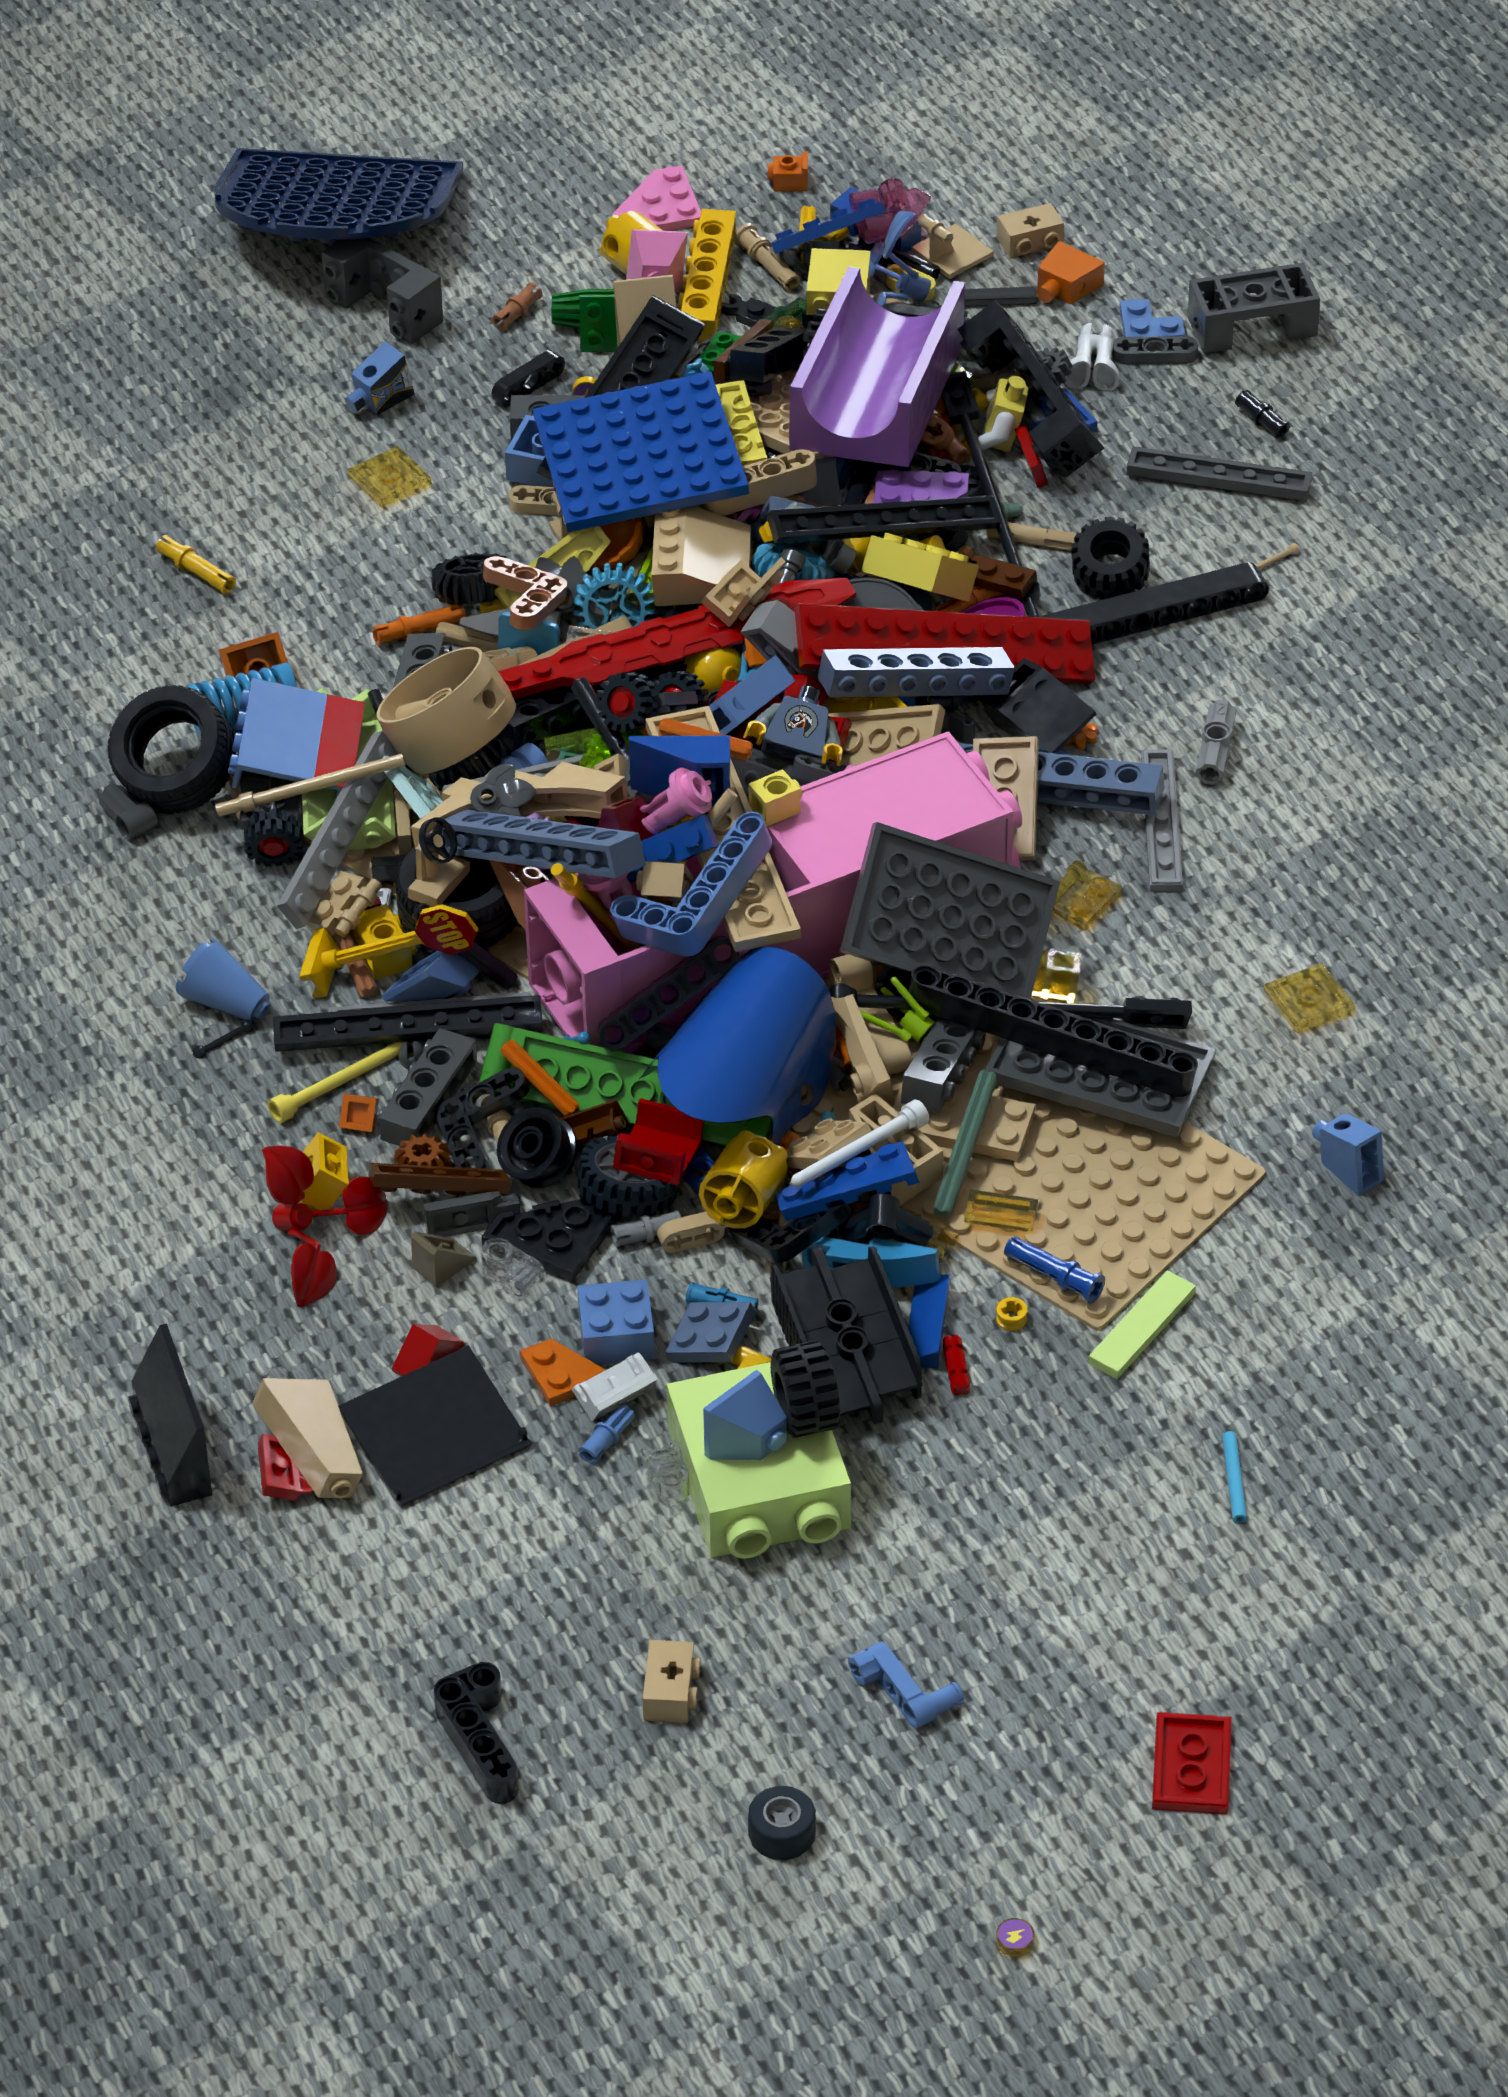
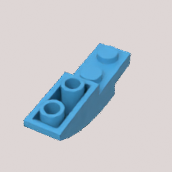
(902, 1262)

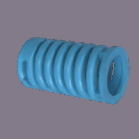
(234, 686)

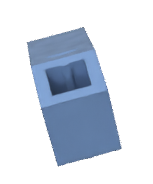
(750, 694)

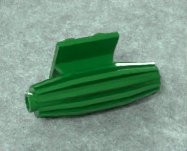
(591, 313)

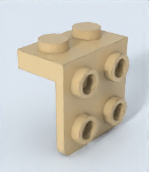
(741, 591)

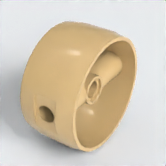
(446, 710)

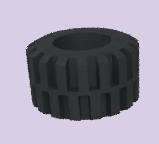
(1110, 538)
(805, 1388)

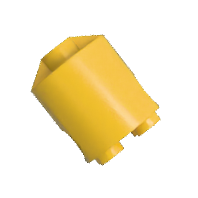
(617, 237)
(743, 1180)

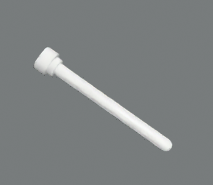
(912, 1116)

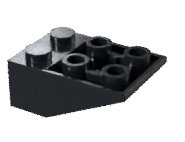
(1039, 708)

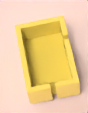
(920, 568)

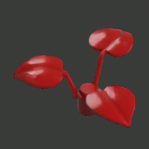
(287, 1176)

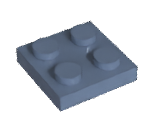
(710, 1332)

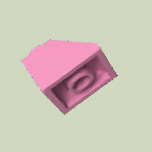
(657, 254)

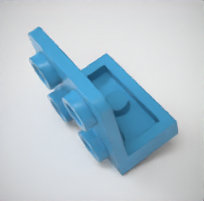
(541, 638)

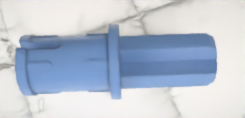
(606, 1434)

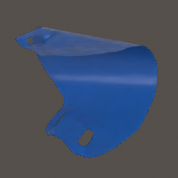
(753, 1044)

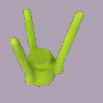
(915, 1022)

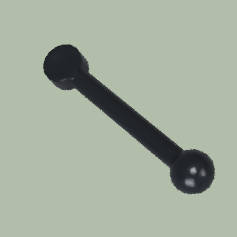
(200, 1051)

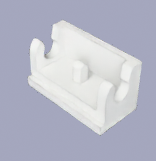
(615, 1386)

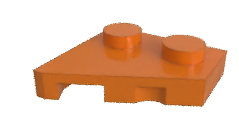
(557, 1369)

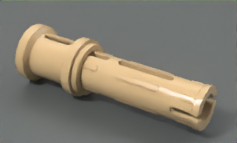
(760, 250)

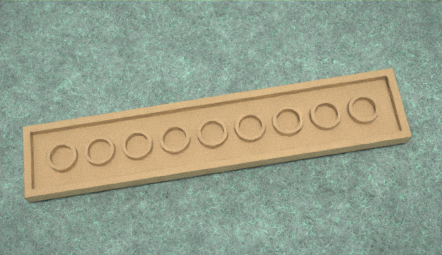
(762, 909)

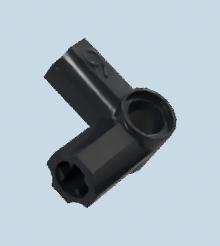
(886, 1221)

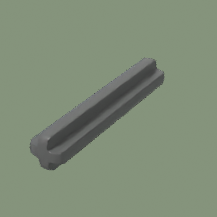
(1003, 296)

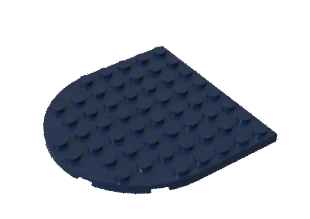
(333, 193)

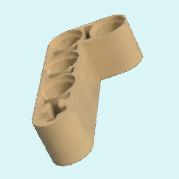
(775, 477)
(859, 975)

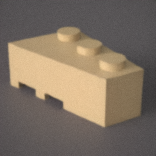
(923, 1152)

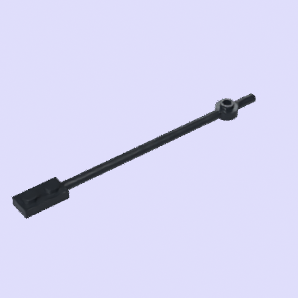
(962, 409)
(1138, 1010)

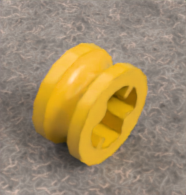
(1011, 1323)

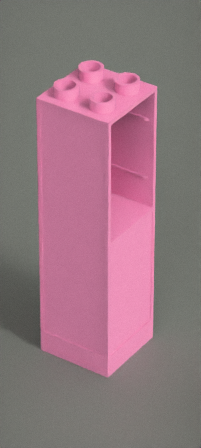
(818, 856)

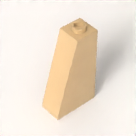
(311, 1433)

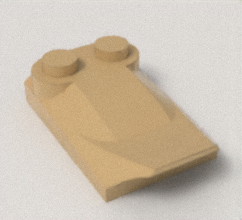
(867, 1066)

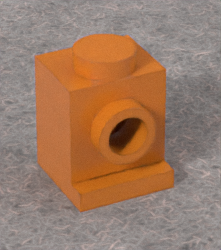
(789, 172)

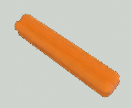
(739, 748)
(540, 1078)

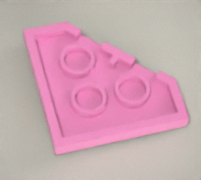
(664, 199)

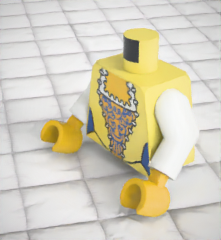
(1003, 413)

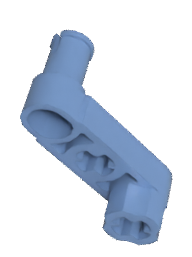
(917, 1707)

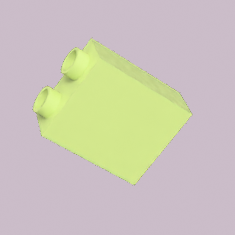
(757, 1502)

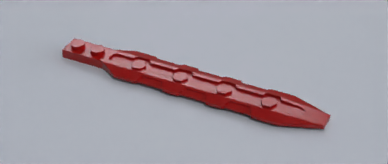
(659, 641)

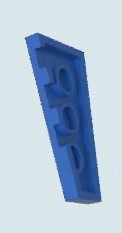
(815, 229)
(845, 1184)

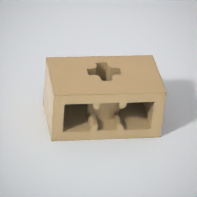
(1030, 230)
(669, 1680)

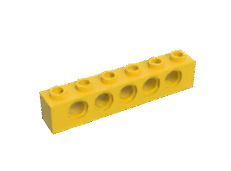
(708, 268)

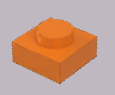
(358, 1112)

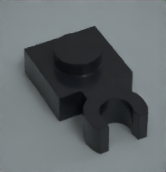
(746, 312)

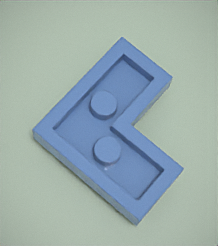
(1138, 320)

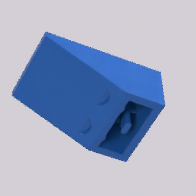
(658, 756)

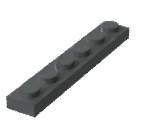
(1219, 473)

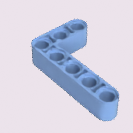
(708, 900)

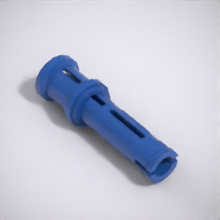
(1067, 1274)

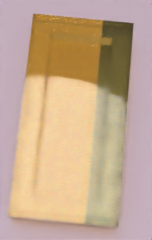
(1001, 1210)

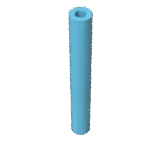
(1234, 1477)

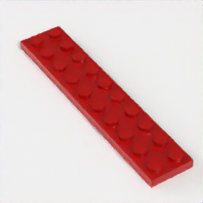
(1053, 643)

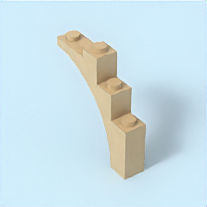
(561, 792)

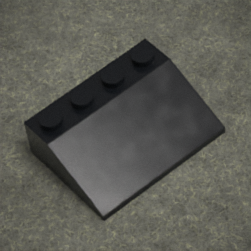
(170, 1423)

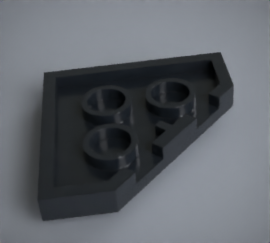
(556, 1233)

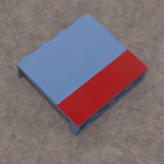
(294, 733)

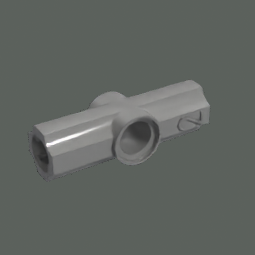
(1216, 742)

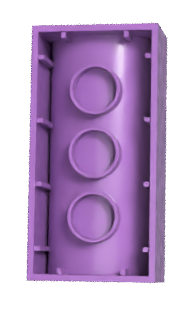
(873, 376)

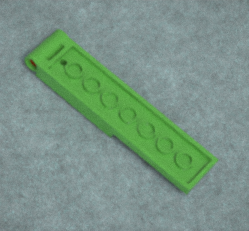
(598, 1076)

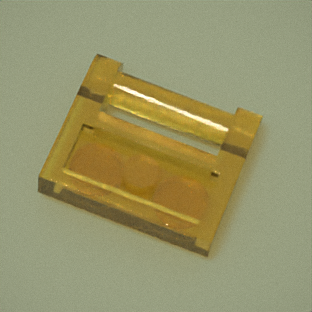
(1089, 900)

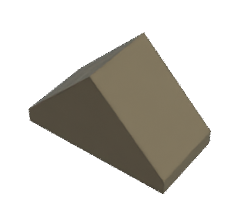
(438, 1257)

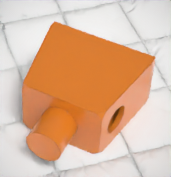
(1068, 274)

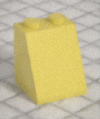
(827, 271)

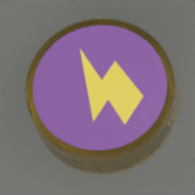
(1015, 1937)

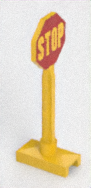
(437, 928)

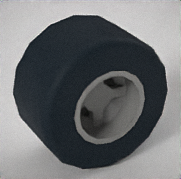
(782, 1822)

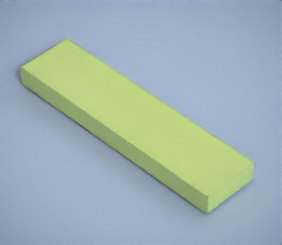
(1142, 1324)

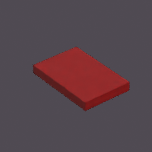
(1192, 1763)

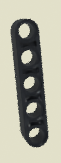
(650, 995)

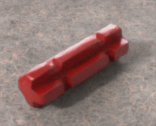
(956, 1364)

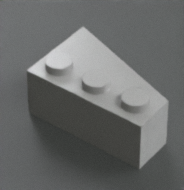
(774, 633)

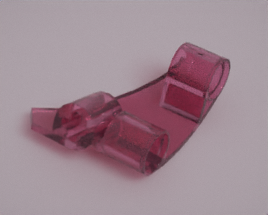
(894, 199)

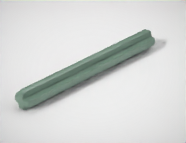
(965, 1144)

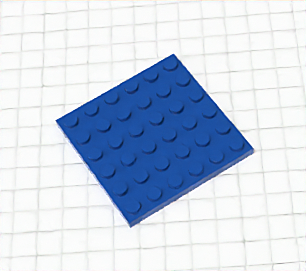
(640, 451)

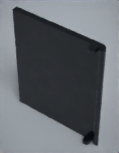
(434, 1426)

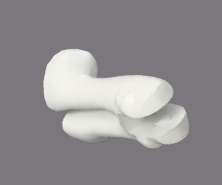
(1105, 371)

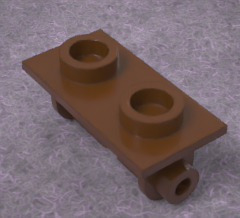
(598, 1121)

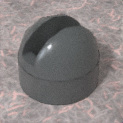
(407, 1048)

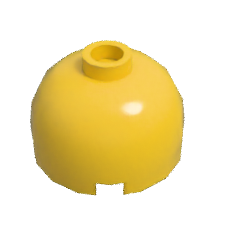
(715, 667)

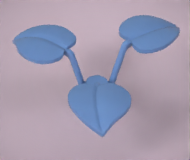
(909, 284)

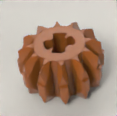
(423, 1152)

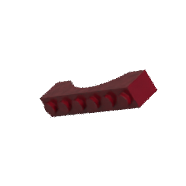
(619, 816)

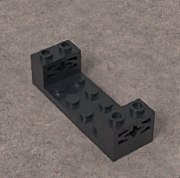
(1063, 437)

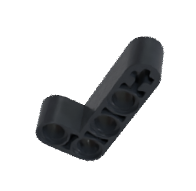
(460, 1708)

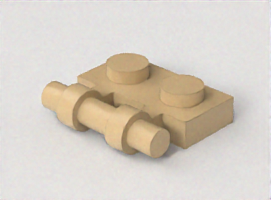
(344, 903)

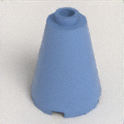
(222, 983)

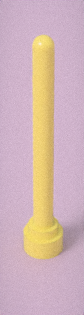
(284, 1106)

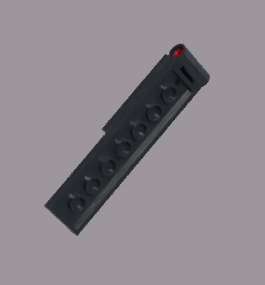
(648, 352)

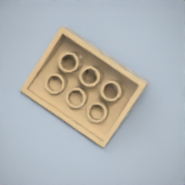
(694, 553)

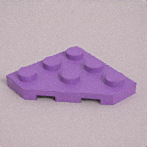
(919, 485)

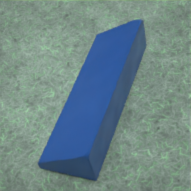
(928, 1319)

